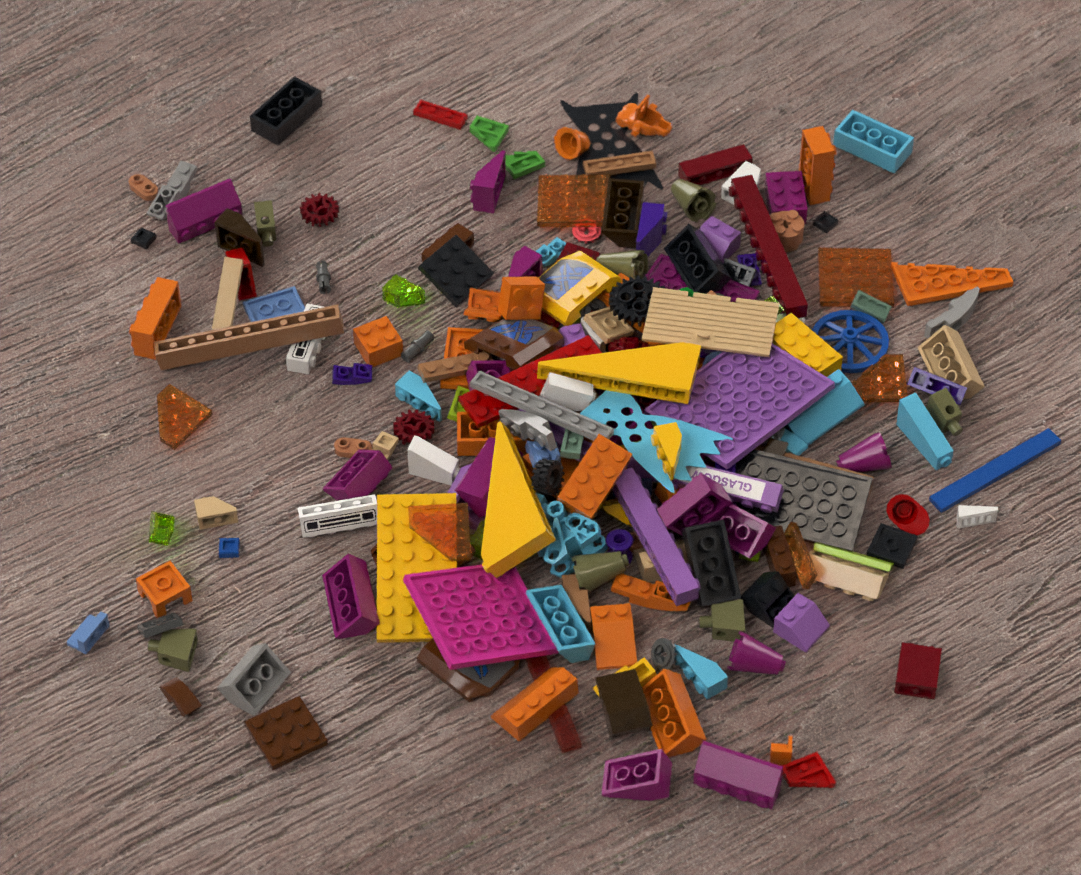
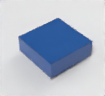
(229, 547)

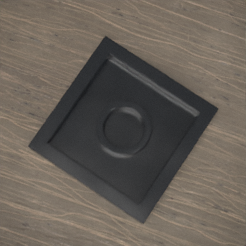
(892, 545)

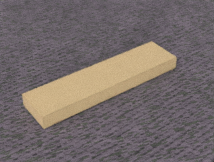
(227, 293)

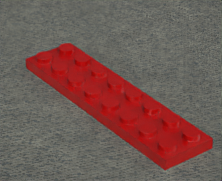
(484, 408)

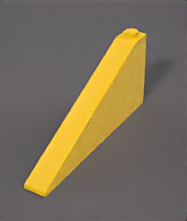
(650, 372)
(514, 515)

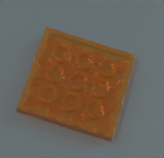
(571, 200)
(854, 269)

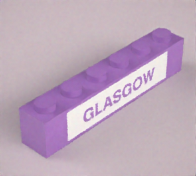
(740, 488)

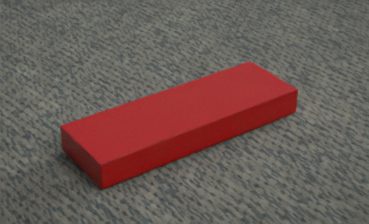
(440, 114)

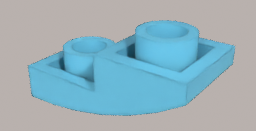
(551, 252)
(796, 445)

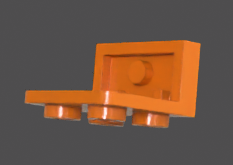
(483, 304)

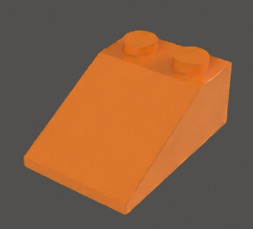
(613, 636)

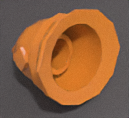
(571, 142)

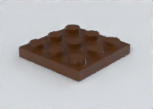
(286, 733)

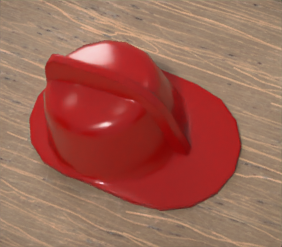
(908, 514)

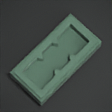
(871, 306)

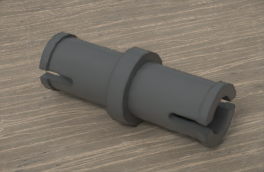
(323, 277)
(417, 346)

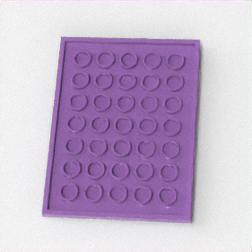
(746, 399)

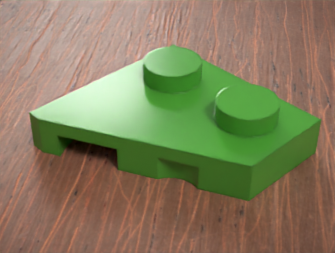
(488, 131)
(523, 163)

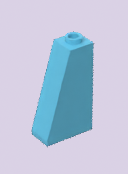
(923, 431)

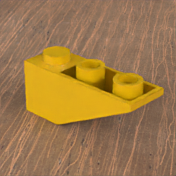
(668, 443)

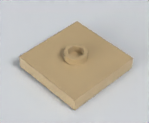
(607, 325)

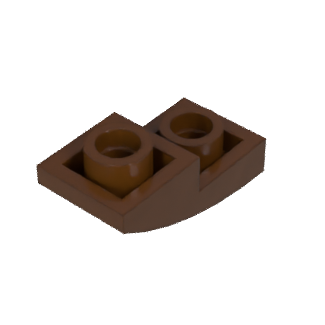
(181, 696)

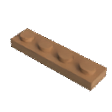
(620, 164)
(450, 366)

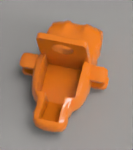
(643, 119)

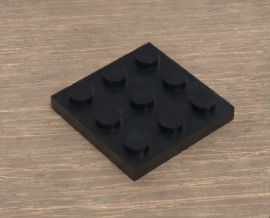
(455, 270)

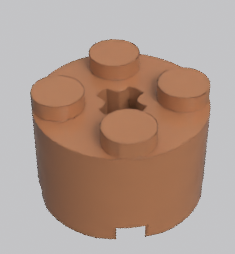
(789, 228)

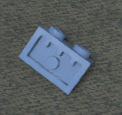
(537, 453)

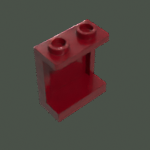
(918, 670)

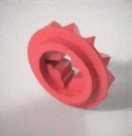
(579, 233)

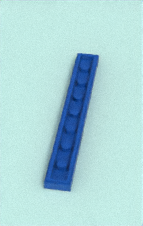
(995, 470)

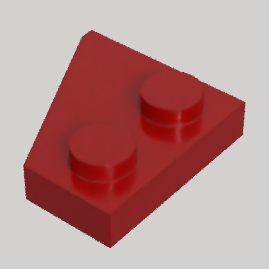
(808, 772)

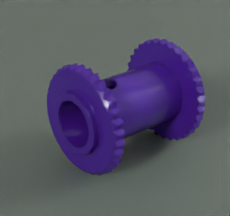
(620, 541)

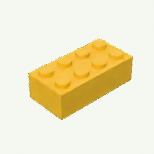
(806, 345)

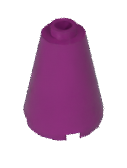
(866, 455)
(754, 657)

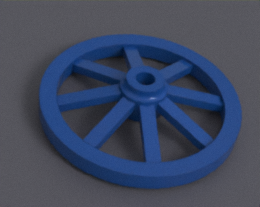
(852, 337)

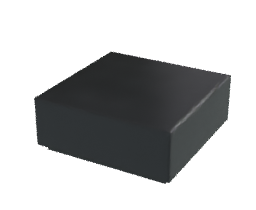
(825, 222)
(143, 238)

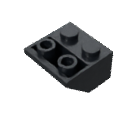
(767, 597)

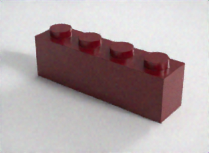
(714, 165)

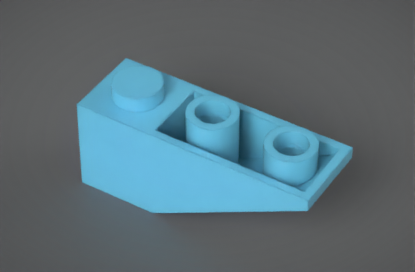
(418, 395)
(704, 673)

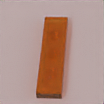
(800, 555)

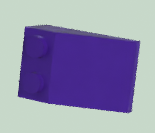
(651, 227)

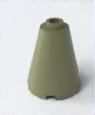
(693, 199)
(627, 262)
(598, 568)

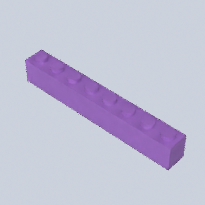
(655, 538)

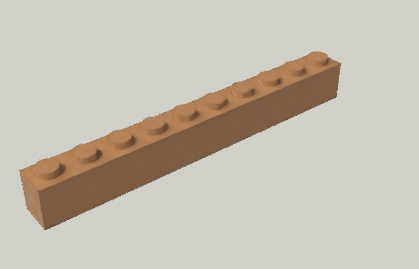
(249, 337)

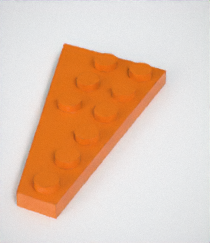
(944, 282)

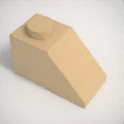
(214, 512)

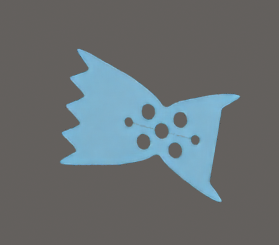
(694, 438)

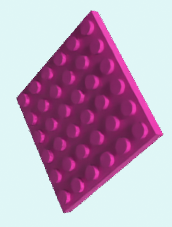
(479, 616)

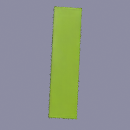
(854, 557)

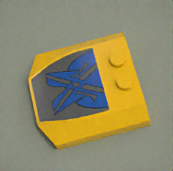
(573, 284)

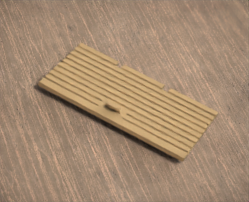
(711, 321)

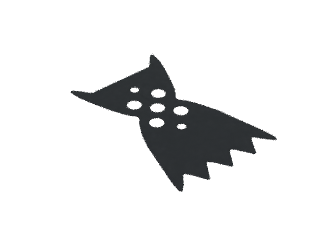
(587, 115)

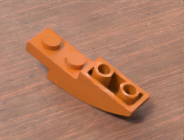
(645, 593)

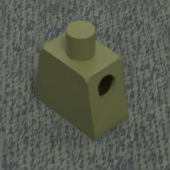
(265, 227)
(945, 412)
(725, 620)
(176, 648)

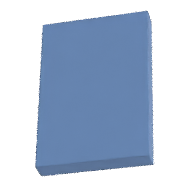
(274, 305)

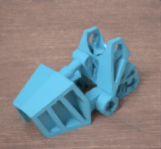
(569, 539)

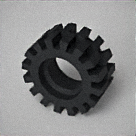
(548, 477)

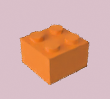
(521, 298)
(378, 341)

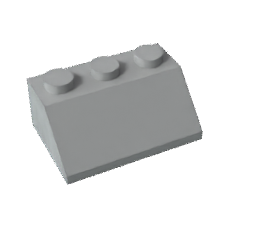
(254, 679)

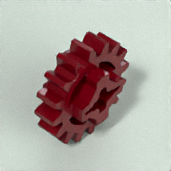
(319, 209)
(627, 343)
(413, 424)

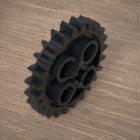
(632, 299)

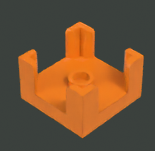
(163, 586)

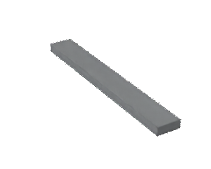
(539, 406)

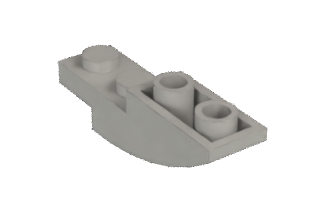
(176, 188)
(958, 313)
(528, 425)

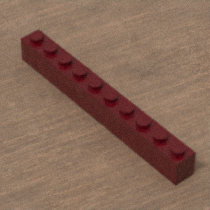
(768, 246)

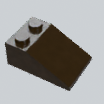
(235, 233)
(623, 703)

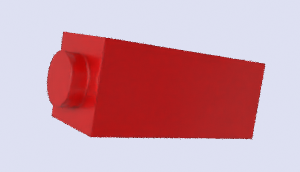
(247, 285)

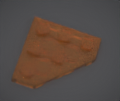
(883, 381)
(179, 416)
(443, 528)

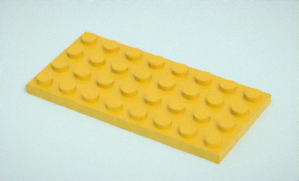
(402, 553)

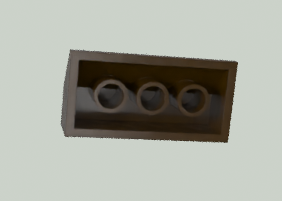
(623, 211)

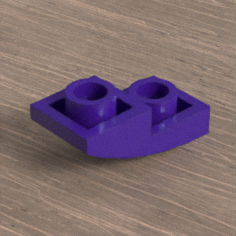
(750, 261)
(352, 375)

